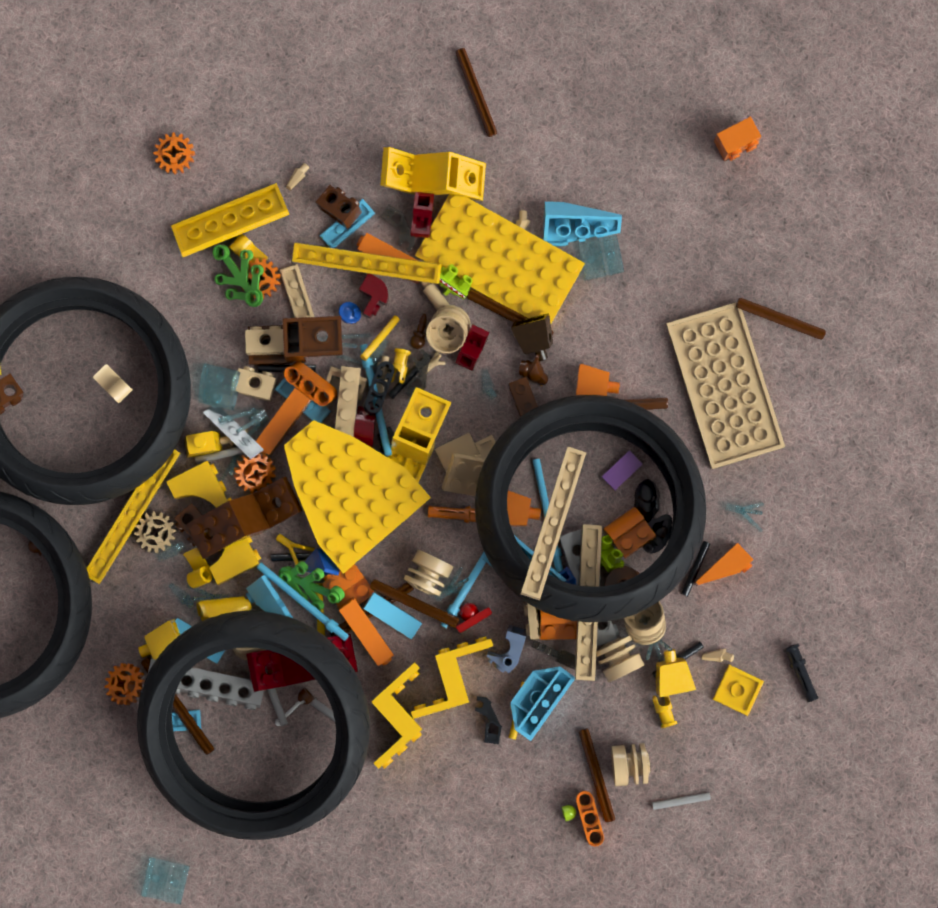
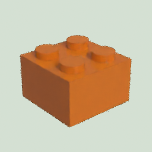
(737, 139)

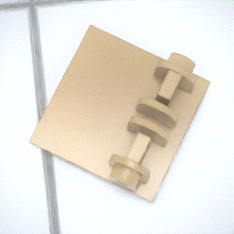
(463, 445)

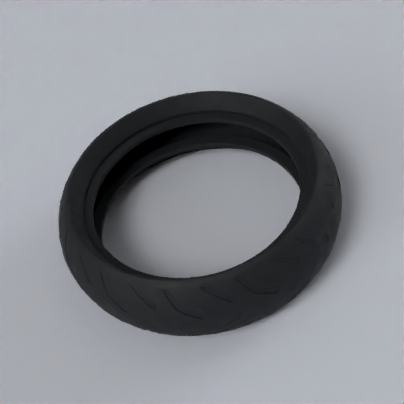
(172, 400)
(615, 418)
(73, 604)
(205, 804)

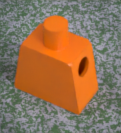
(595, 382)
(520, 510)

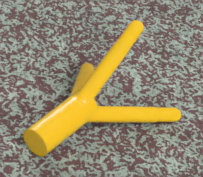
(290, 545)

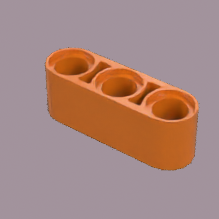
(319, 384)
(593, 827)

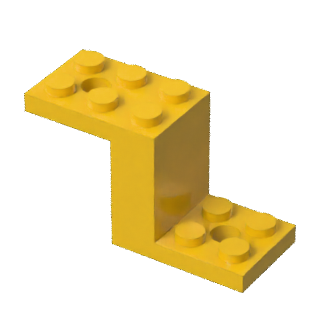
(433, 173)
(416, 434)
(452, 677)
(397, 716)

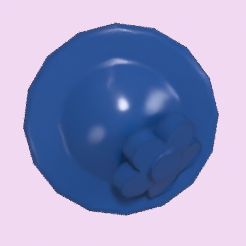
(349, 312)

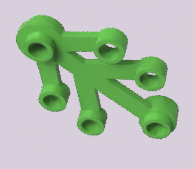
(240, 276)
(290, 576)

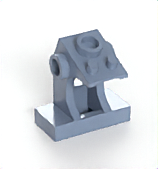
(516, 638)

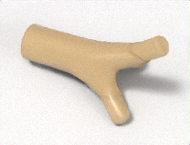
(434, 361)

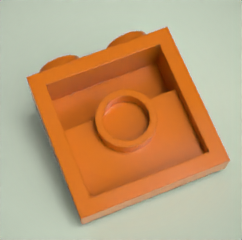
(352, 583)

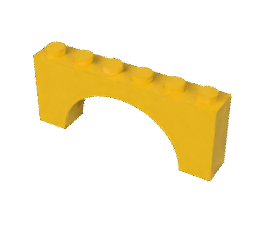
(203, 483)

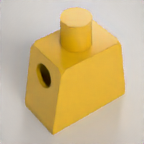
(202, 443)
(159, 639)
(673, 675)

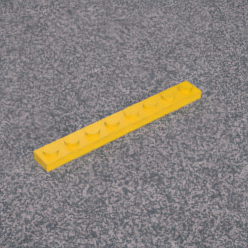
(366, 263)
(127, 521)

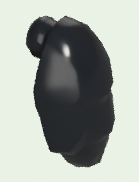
(647, 499)
(662, 528)

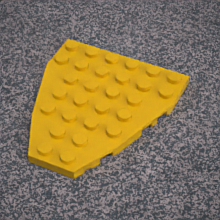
(349, 491)

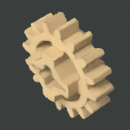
(151, 524)

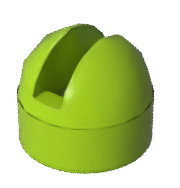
(569, 812)

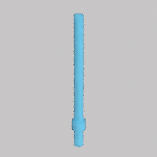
(368, 366)
(545, 503)
(453, 609)
(331, 625)

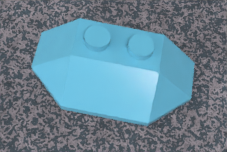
(538, 699)

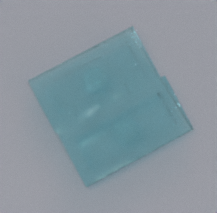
(601, 257)
(218, 386)
(165, 880)

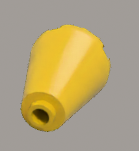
(215, 607)

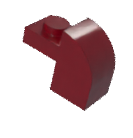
(422, 214)
(377, 290)
(472, 347)
(364, 426)

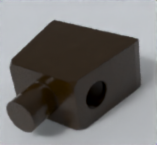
(534, 335)

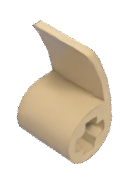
(112, 383)

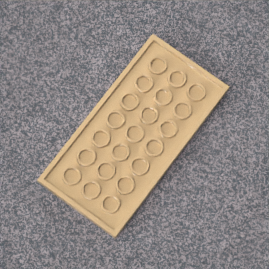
(725, 385)

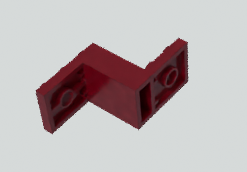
(285, 671)

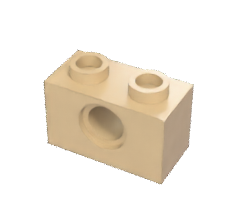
(253, 341)
(263, 391)

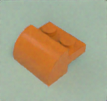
(629, 532)
(556, 628)

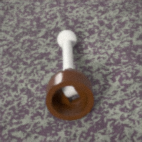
(304, 698)

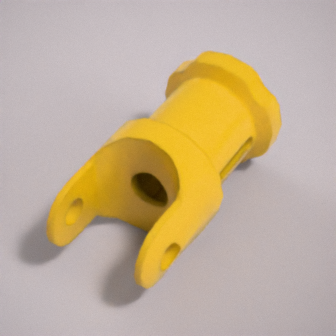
(400, 363)
(664, 712)

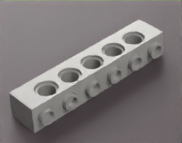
(568, 541)
(216, 680)

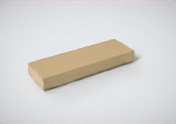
(296, 292)

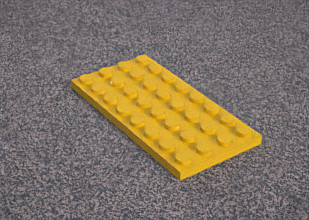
(500, 258)

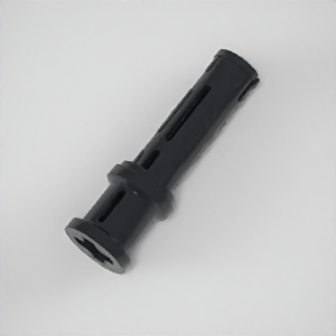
(797, 663)

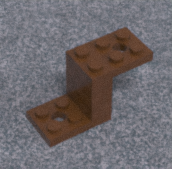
(302, 341)
(244, 517)

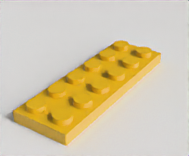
(229, 220)

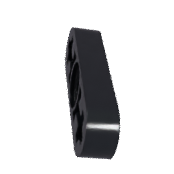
(379, 402)

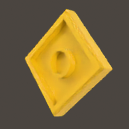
(738, 690)

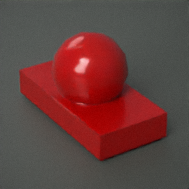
(471, 615)

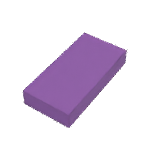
(622, 470)

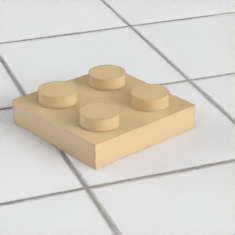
(463, 474)
(533, 627)

